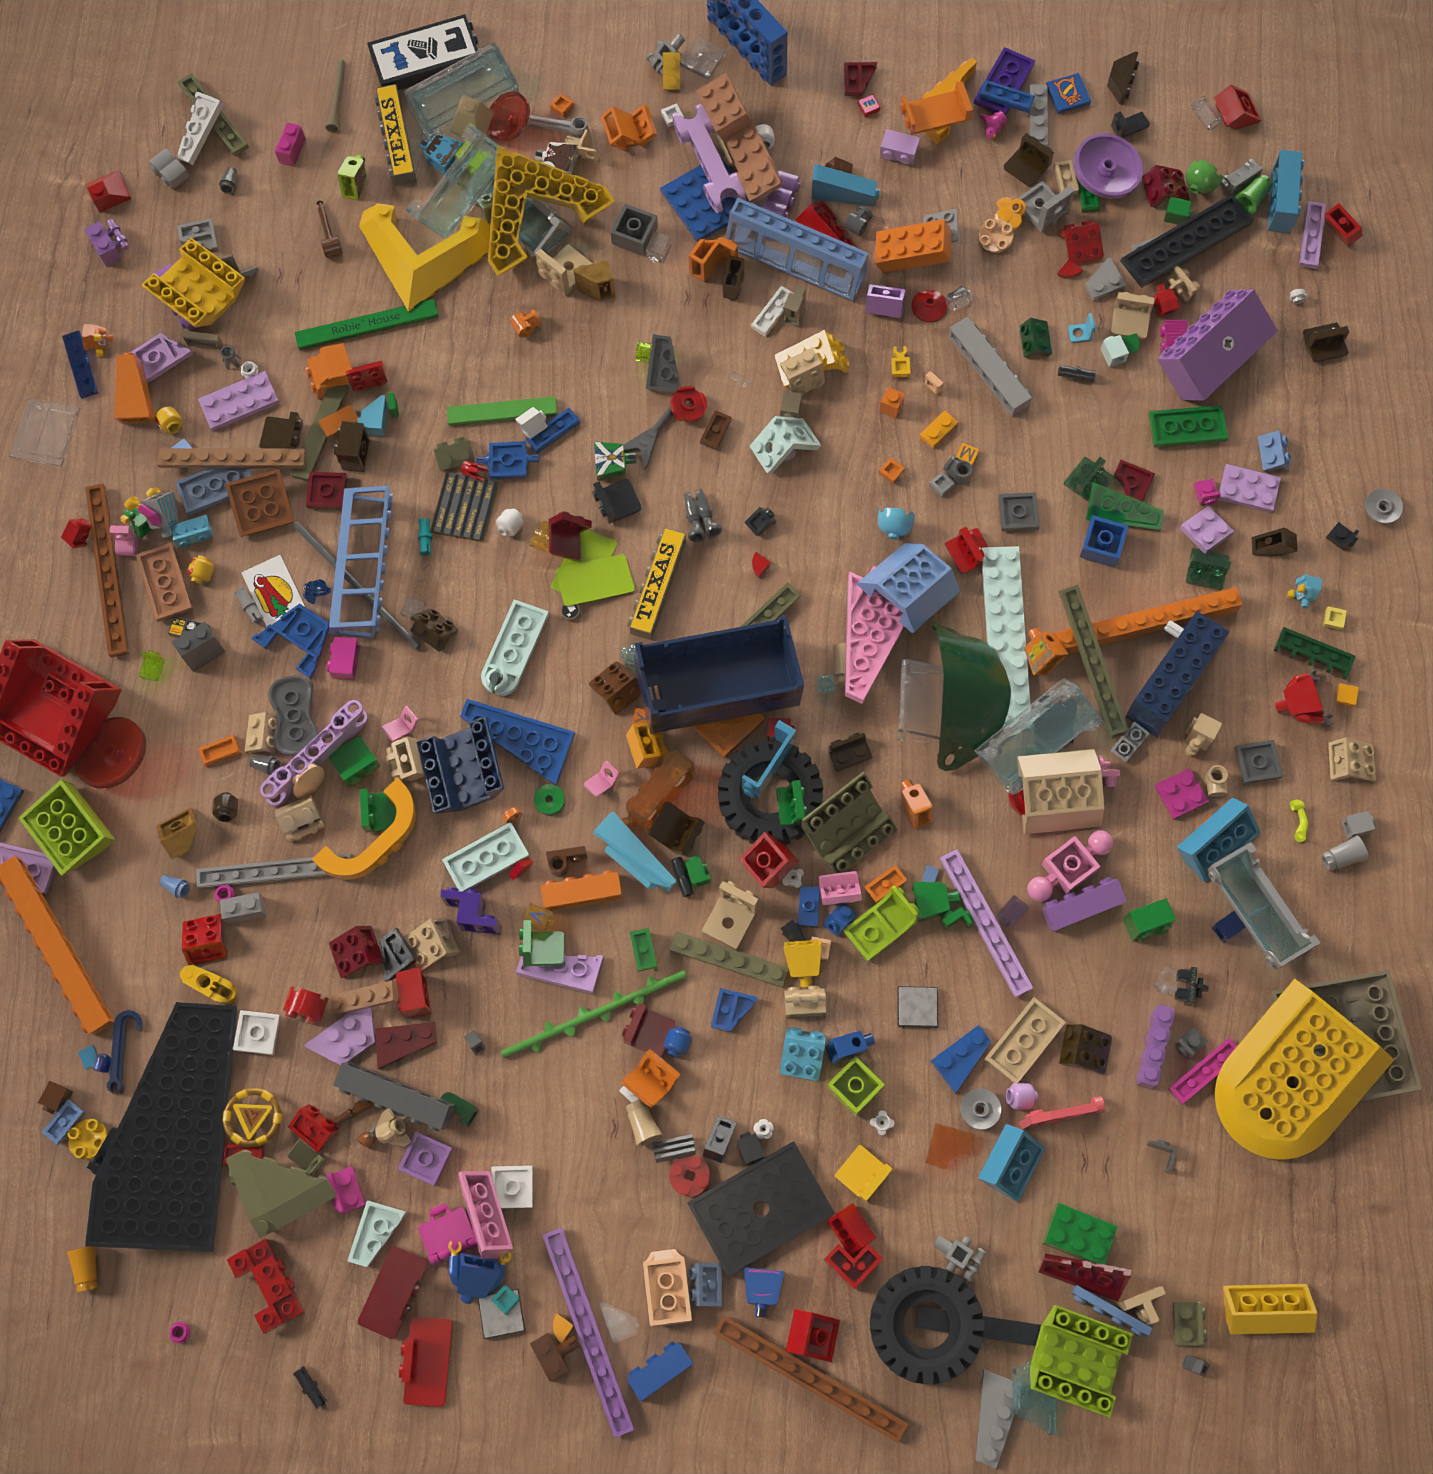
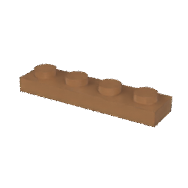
(364, 998)

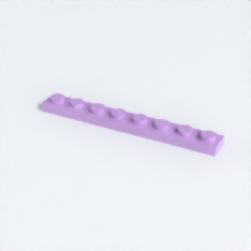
(986, 923)

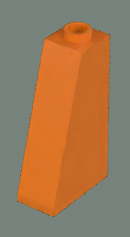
(132, 393)

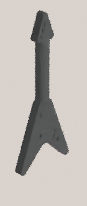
(646, 440)

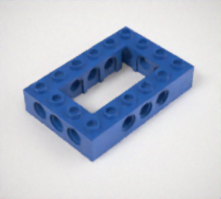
(753, 34)

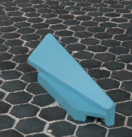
(632, 854)

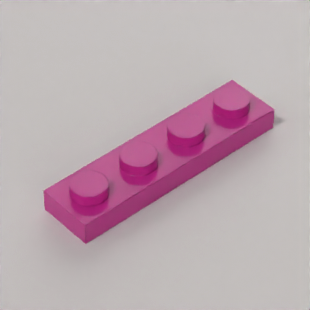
(1202, 1072)

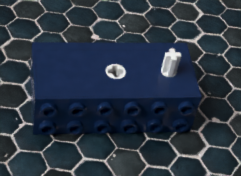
(1177, 672)

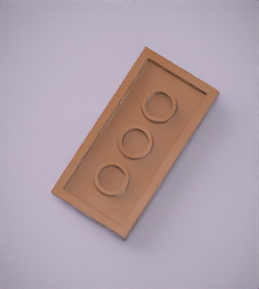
(164, 582)

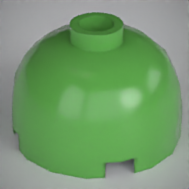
(1203, 177)

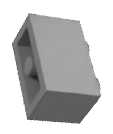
(243, 908)

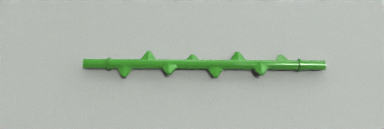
(584, 1015)

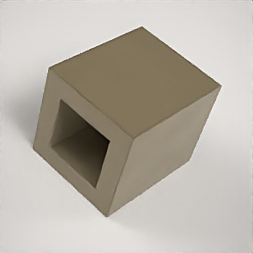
(790, 404)

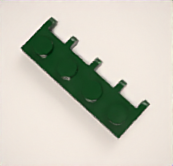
(1315, 651)

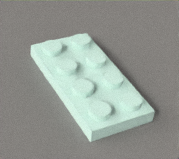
(485, 857)

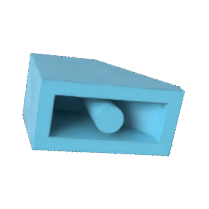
(375, 416)

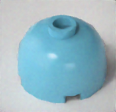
(895, 522)

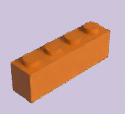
(581, 891)

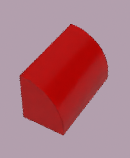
(851, 1229)

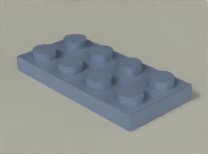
(208, 487)

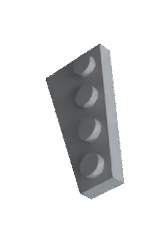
(994, 1417)

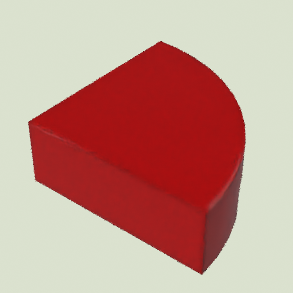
(1069, 270)
(759, 564)
(520, 868)

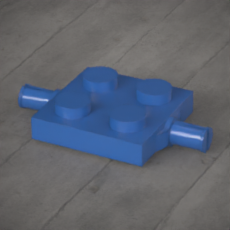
(507, 460)

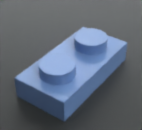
(63, 1121)

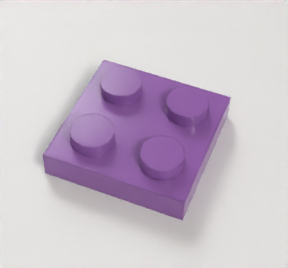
(425, 1158)

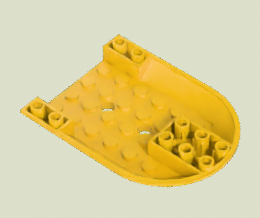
(1282, 1048)

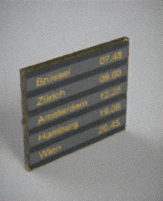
(464, 507)

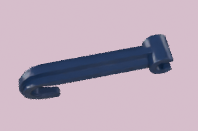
(118, 1048)

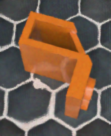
(629, 128)
(709, 254)
(328, 369)

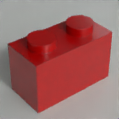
(1343, 225)

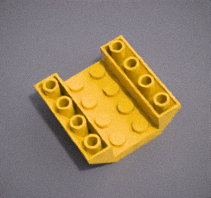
(197, 285)

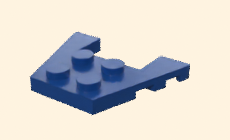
(303, 630)

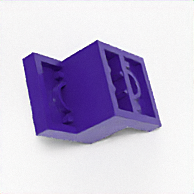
(470, 911)

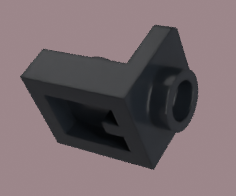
(760, 520)
(1342, 536)

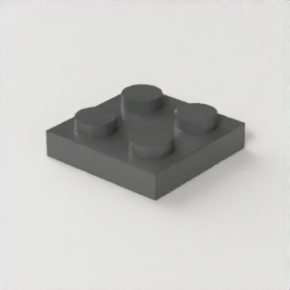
(1018, 511)
(1258, 761)

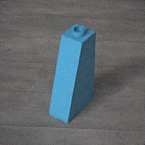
(843, 187)

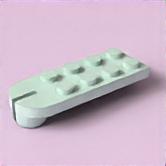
(513, 648)

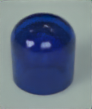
(102, 1063)

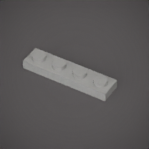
(1039, 114)

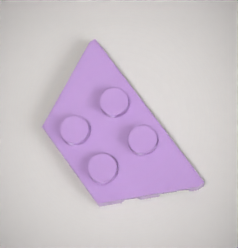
(160, 355)
(346, 1037)

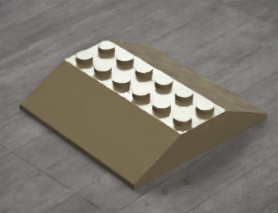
(1373, 1008)

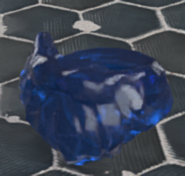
(312, 588)

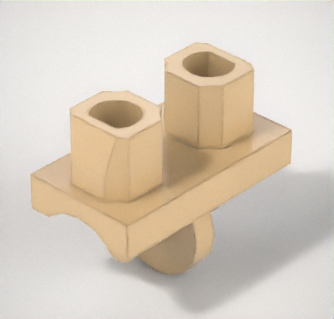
(1181, 283)

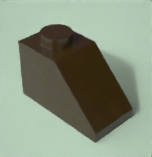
(1275, 543)

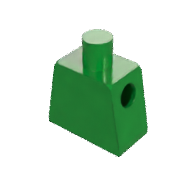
(933, 899)

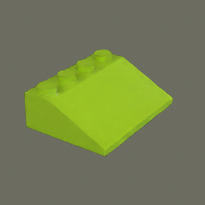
(66, 827)

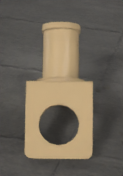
(583, 146)

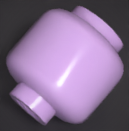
(1021, 1096)

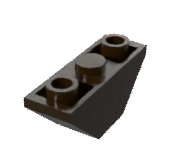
(1122, 76)

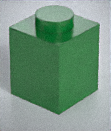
(1178, 211)

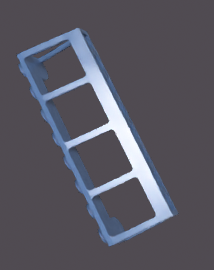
(342, 557)

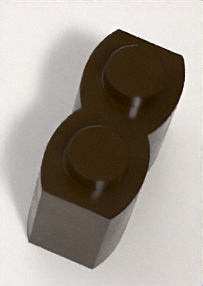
(733, 278)

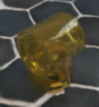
(540, 537)

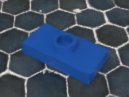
(808, 906)

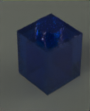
(1228, 927)

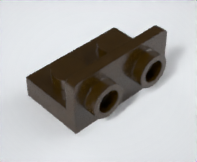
(849, 751)

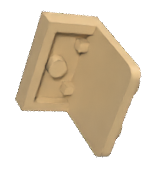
(1131, 315)
(803, 371)

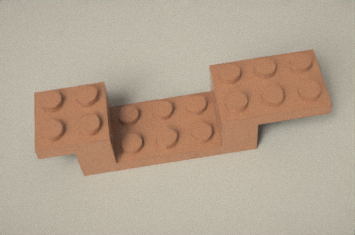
(741, 138)

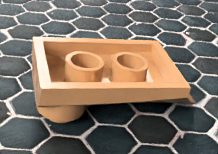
(667, 1288)

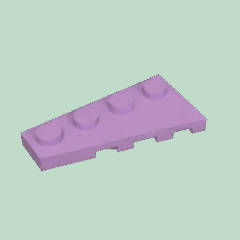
(575, 973)

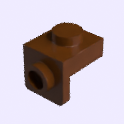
(840, 164)

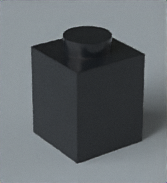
(750, 1148)

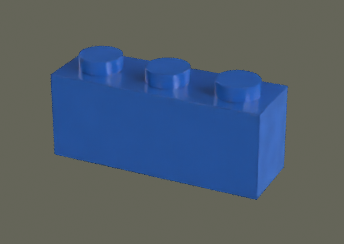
(659, 1370)

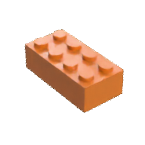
(913, 246)

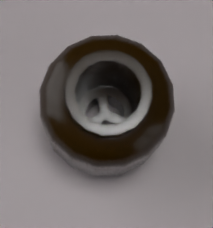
(225, 807)

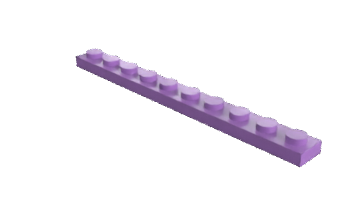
(588, 1333)

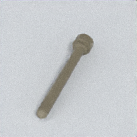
(332, 123)

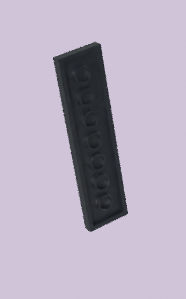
(1186, 240)

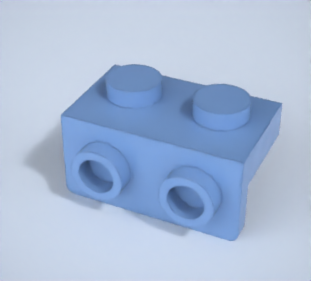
(1274, 451)

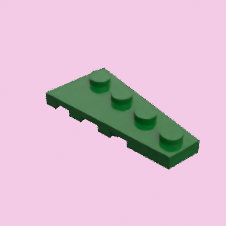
(1122, 508)

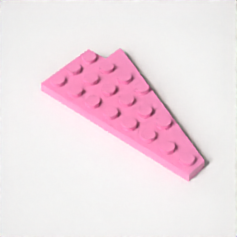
(870, 637)

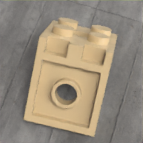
(554, 268)
(732, 905)

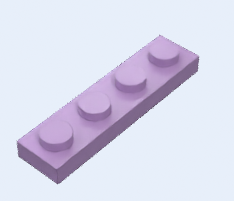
(1312, 235)

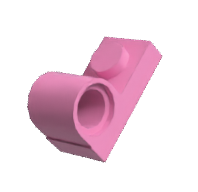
(125, 540)

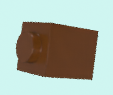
(54, 1097)

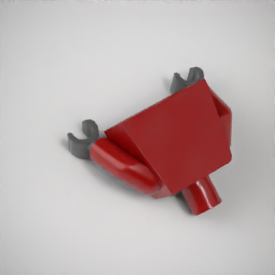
(1303, 700)

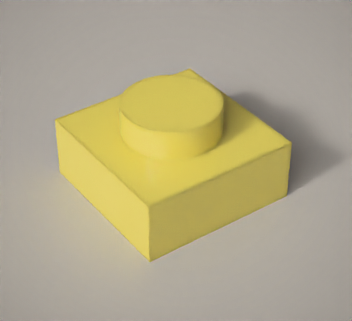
(1334, 618)

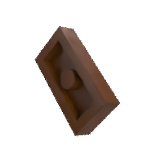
(715, 430)

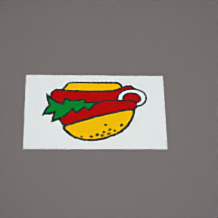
(272, 589)

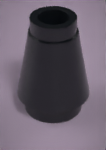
(792, 932)

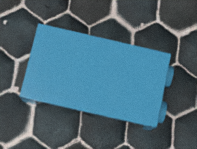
(787, 736)

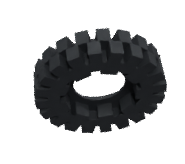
(753, 762)
(965, 1318)

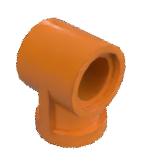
(524, 323)

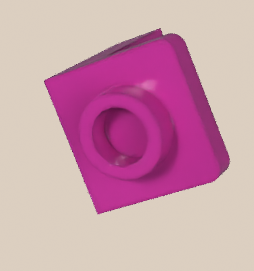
(1206, 492)

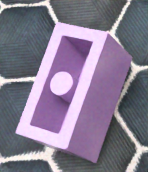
(899, 147)

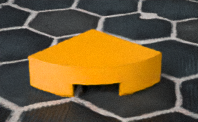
(561, 1327)

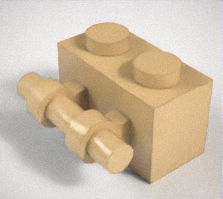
(1201, 733)
(405, 760)
(298, 814)
(805, 1002)

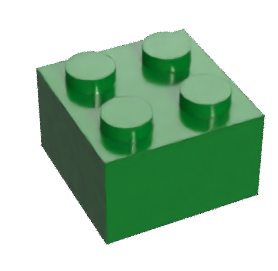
(1149, 920)

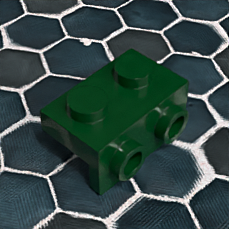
(1035, 337)

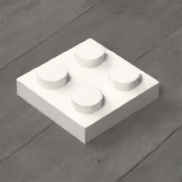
(257, 1032)
(513, 1186)

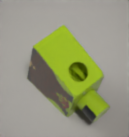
(352, 177)

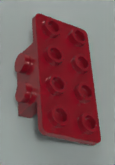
(393, 1292)

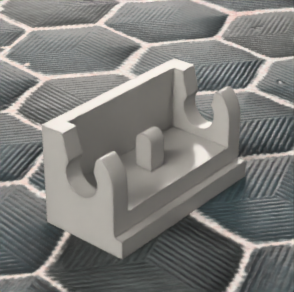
(1241, 177)

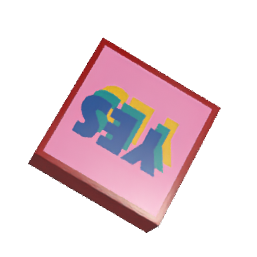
(868, 105)

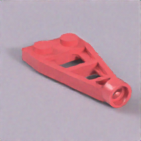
(1038, 1118)

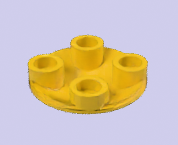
(86, 1138)

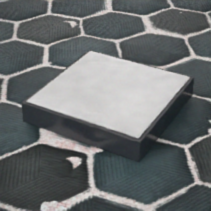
(917, 1007)
(498, 1324)

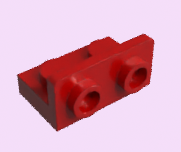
(312, 1127)

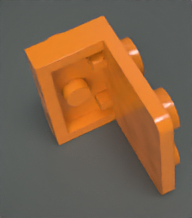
(651, 1079)

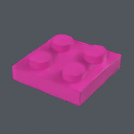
(1181, 794)

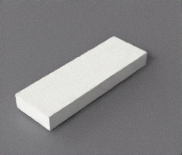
(771, 313)

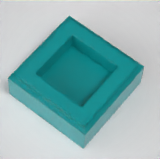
(505, 1299)

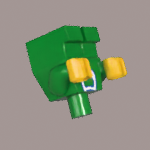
(136, 521)

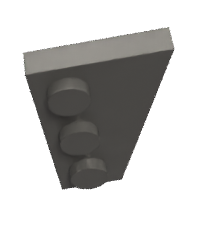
(662, 366)

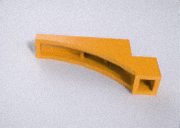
(964, 72)

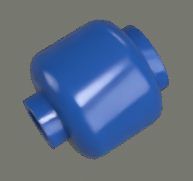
(677, 1042)

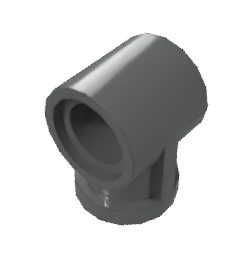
(858, 221)
(954, 466)

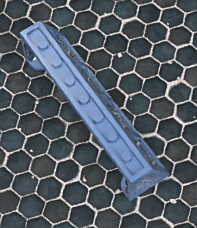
(797, 249)

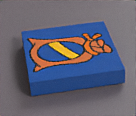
(1068, 93)

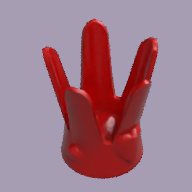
(470, 469)

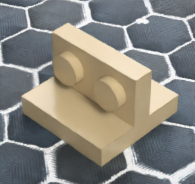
(1145, 1310)

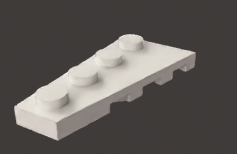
(198, 128)

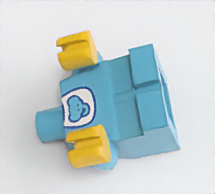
(1307, 590)

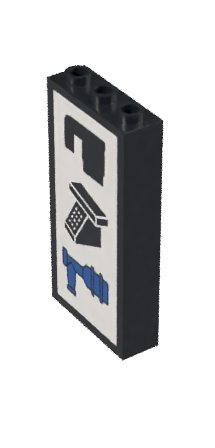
(422, 52)

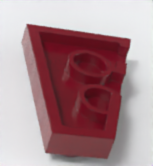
(399, 1041)

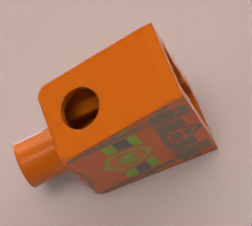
(1044, 652)

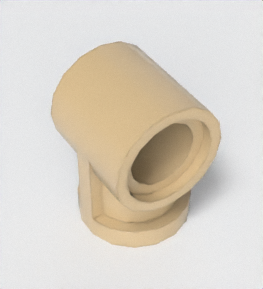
(1214, 787)

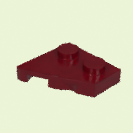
(857, 77)

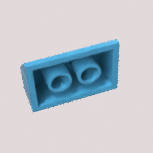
(1012, 1162)

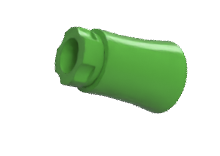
(1254, 193)

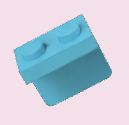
(802, 1053)

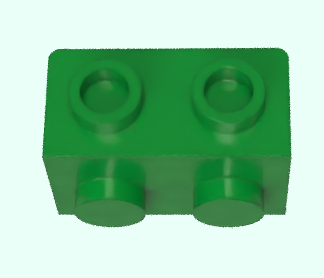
(791, 804)

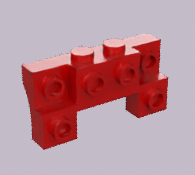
(272, 1281)

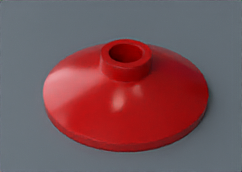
(929, 312)

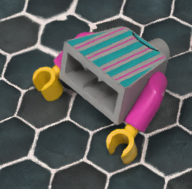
(158, 509)

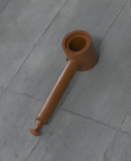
(331, 245)

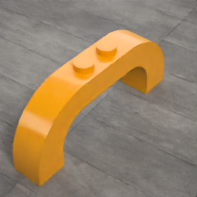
(382, 847)

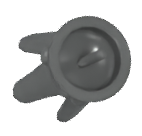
(229, 354)

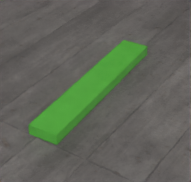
(499, 410)

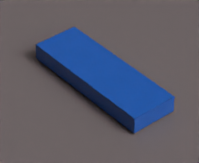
(1007, 96)
(556, 428)

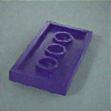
(1010, 71)

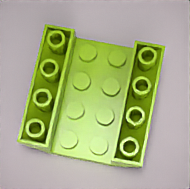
(1078, 1360)

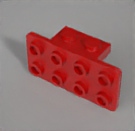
(426, 1361)

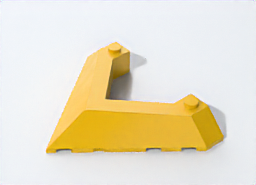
(521, 178)
(421, 275)

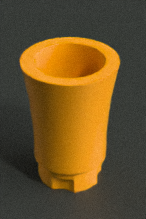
(84, 1268)

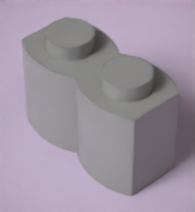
(169, 169)

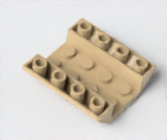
(1061, 791)

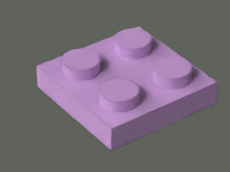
(1206, 530)

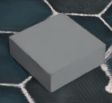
(942, 484)

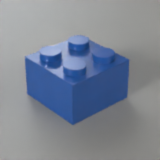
(1104, 541)

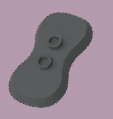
(291, 703)

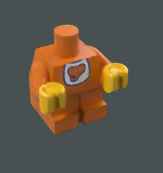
(95, 337)

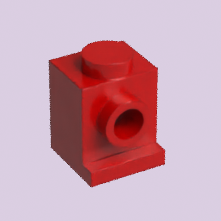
(76, 532)

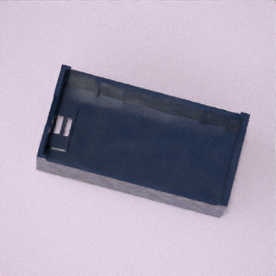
(719, 675)

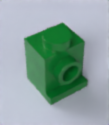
(697, 872)

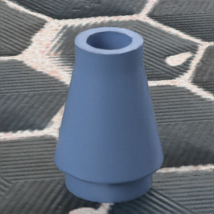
(175, 886)

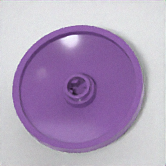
(1108, 166)

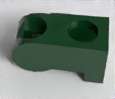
(463, 1108)

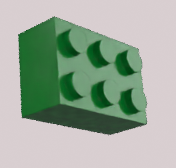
(1079, 1234)

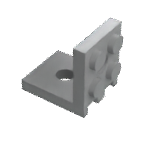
(1052, 208)

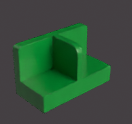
(643, 950)

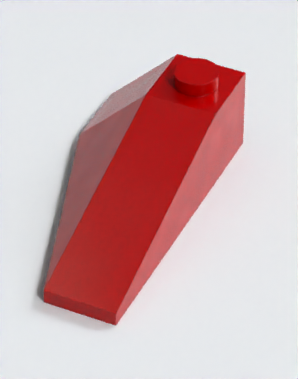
(822, 219)

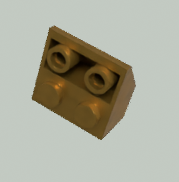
(595, 280)

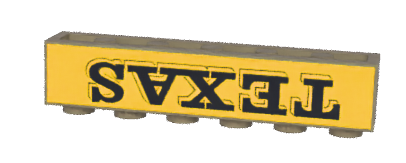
(657, 584)

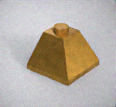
(178, 833)

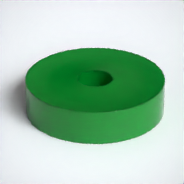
(545, 792)

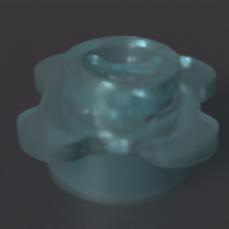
(825, 688)

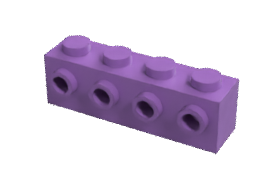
(1083, 904)

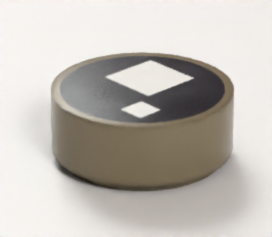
(570, 612)

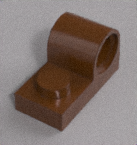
(573, 854)

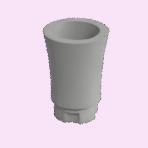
(1345, 854)

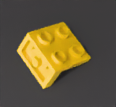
(862, 1173)

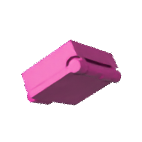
(451, 1227)

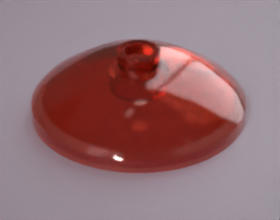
(509, 117)

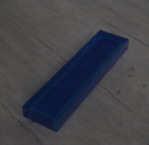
(80, 364)

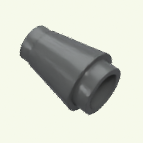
(229, 181)
(264, 764)

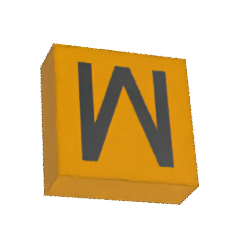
(967, 453)

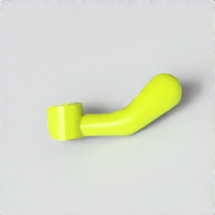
(1297, 805)

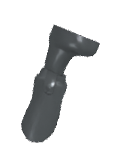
(697, 510)

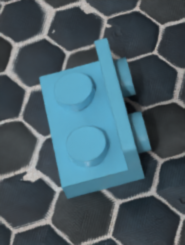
(192, 531)

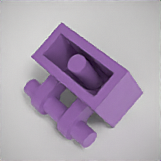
(101, 241)
(885, 300)

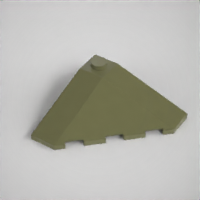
(275, 1193)

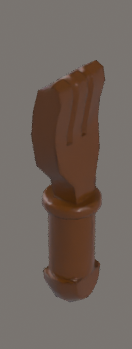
(358, 1108)

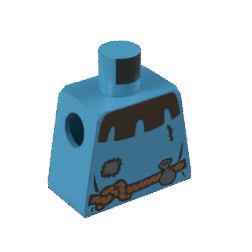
(440, 152)

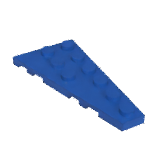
(529, 740)

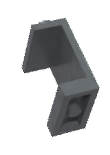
(198, 646)

